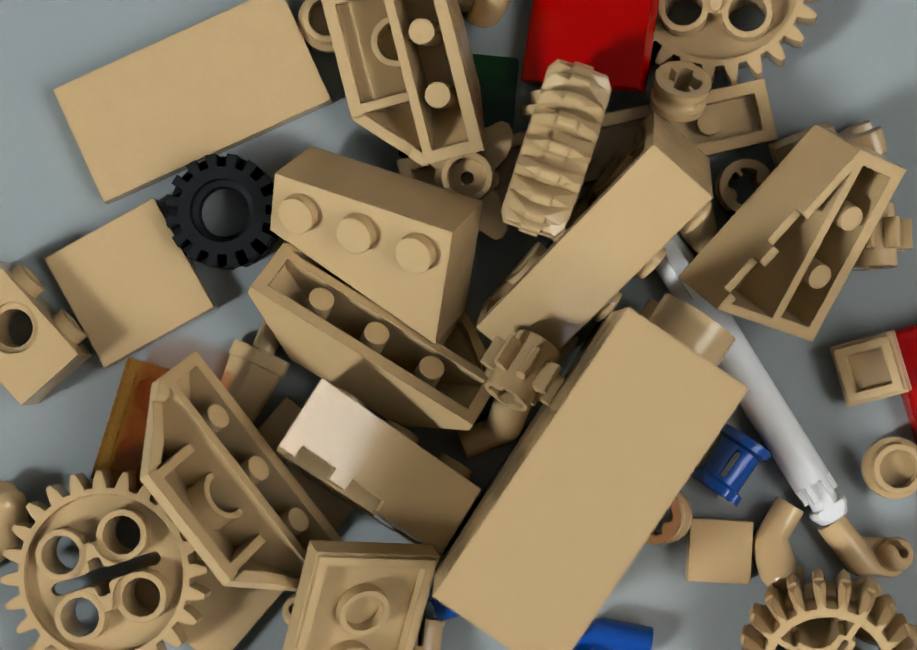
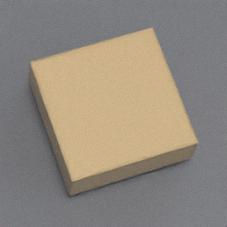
(870, 368)
(719, 550)

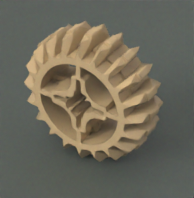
(556, 149)
(843, 611)

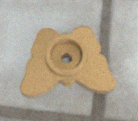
(486, 179)

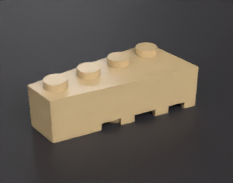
(606, 241)

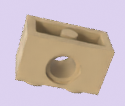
(55, 344)

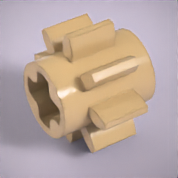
(886, 240)
(522, 370)

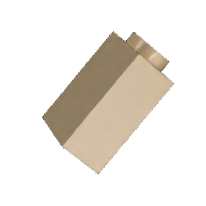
(590, 477)

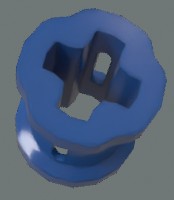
(750, 455)

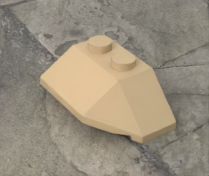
(409, 75)
(368, 349)
(226, 483)

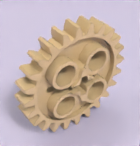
(721, 47)
(90, 520)

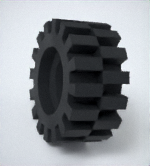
(187, 204)

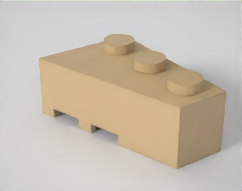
(797, 235)
(378, 467)

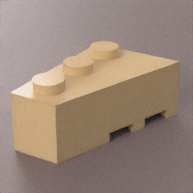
(381, 234)

